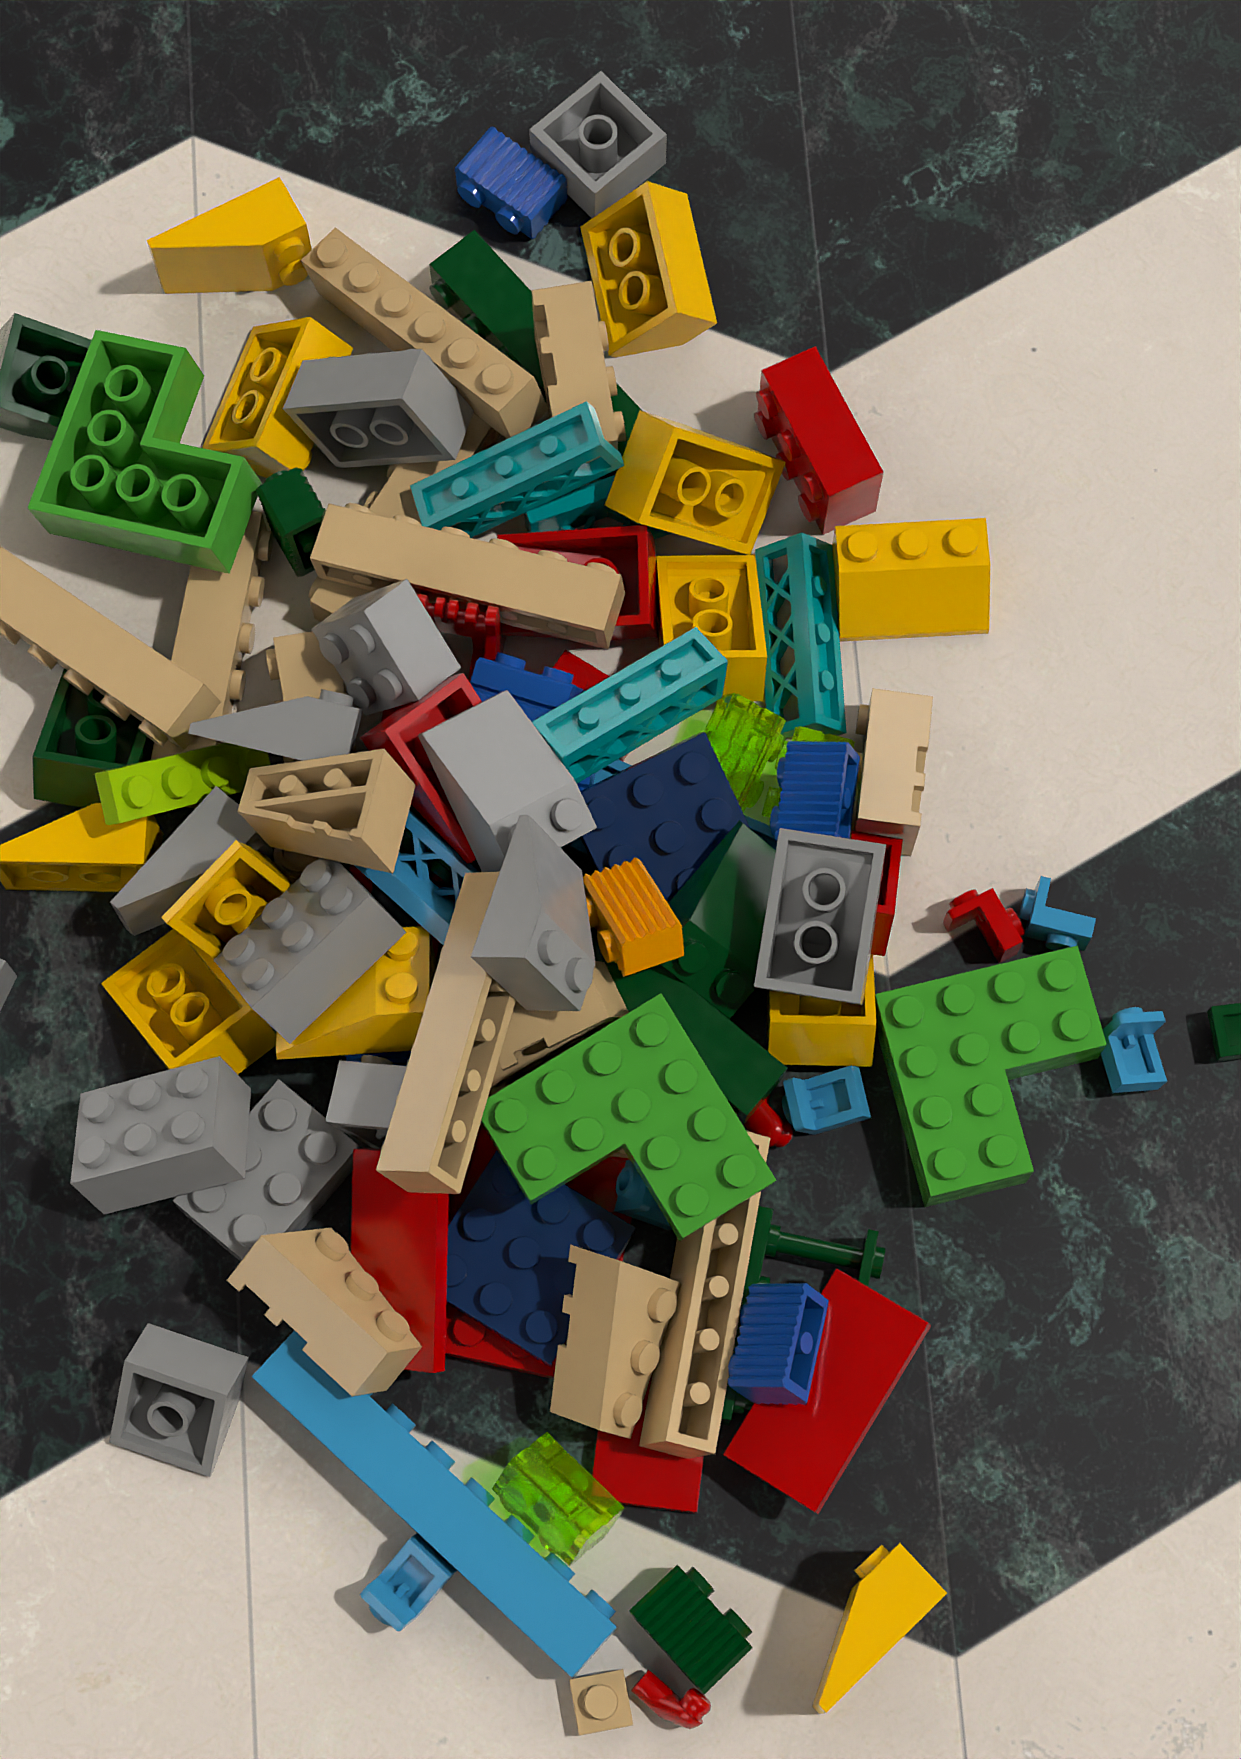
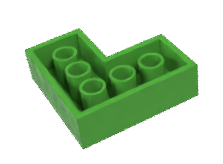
(120, 464)
(958, 1045)
(635, 1091)

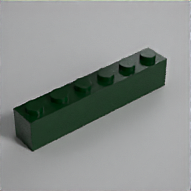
(500, 310)

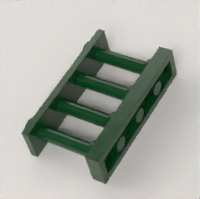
(768, 1241)

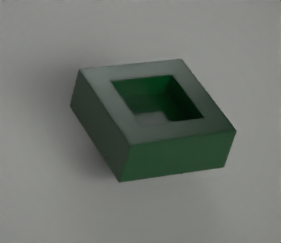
(1226, 1030)

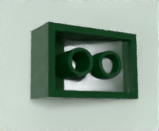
(37, 375)
(80, 741)
(724, 919)

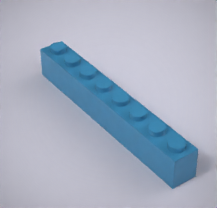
(442, 1509)

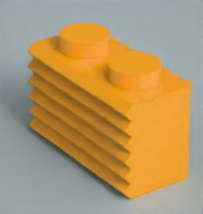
(632, 918)

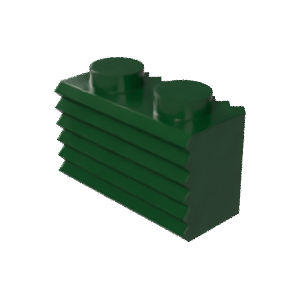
(293, 516)
(692, 1627)

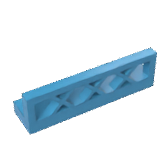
(411, 885)

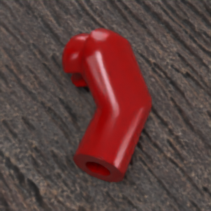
(769, 1124)
(668, 1705)

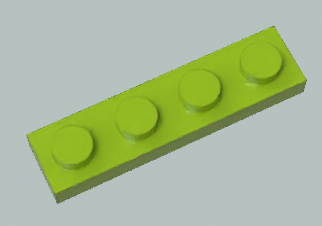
(175, 780)

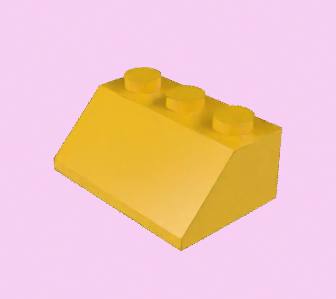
(648, 271)
(252, 411)
(912, 579)

